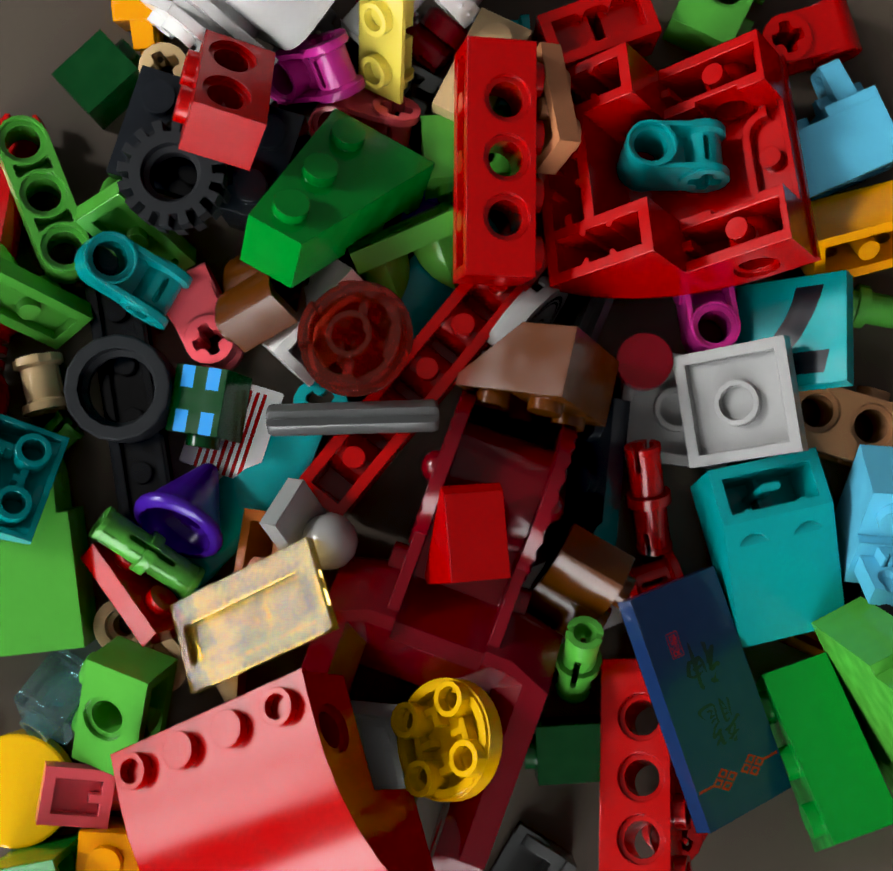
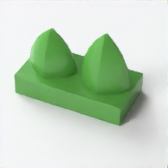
(110, 213)
(426, 234)
(38, 304)

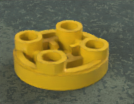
(448, 740)
(20, 783)

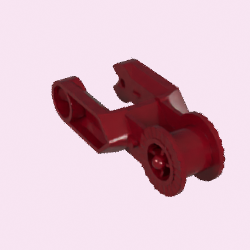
(463, 628)

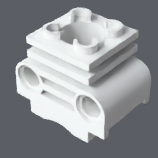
(272, 21)

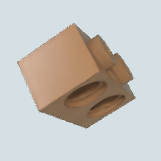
(835, 431)

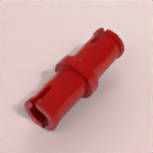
(648, 497)

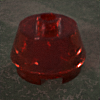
(355, 338)

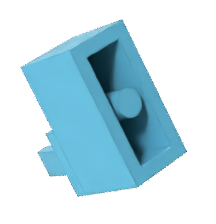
(847, 137)
(866, 524)

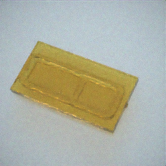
(253, 616)

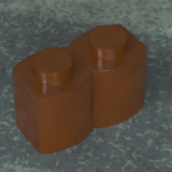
(256, 305)
(581, 580)

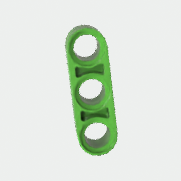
(41, 174)

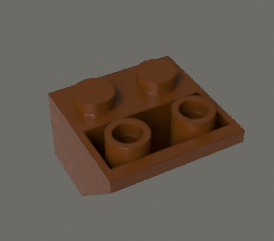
(544, 375)

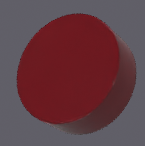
(444, 27)
(644, 361)

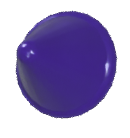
(185, 512)

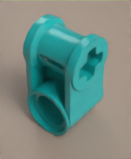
(684, 154)
(143, 283)

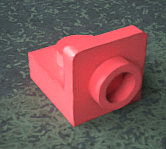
(76, 796)

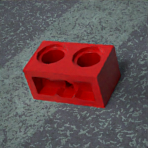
(598, 25)
(224, 99)

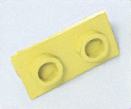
(386, 46)

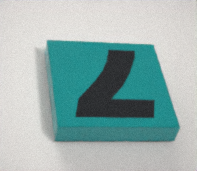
(816, 317)

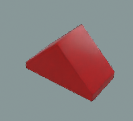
(469, 535)

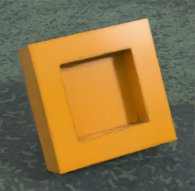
(132, 17)

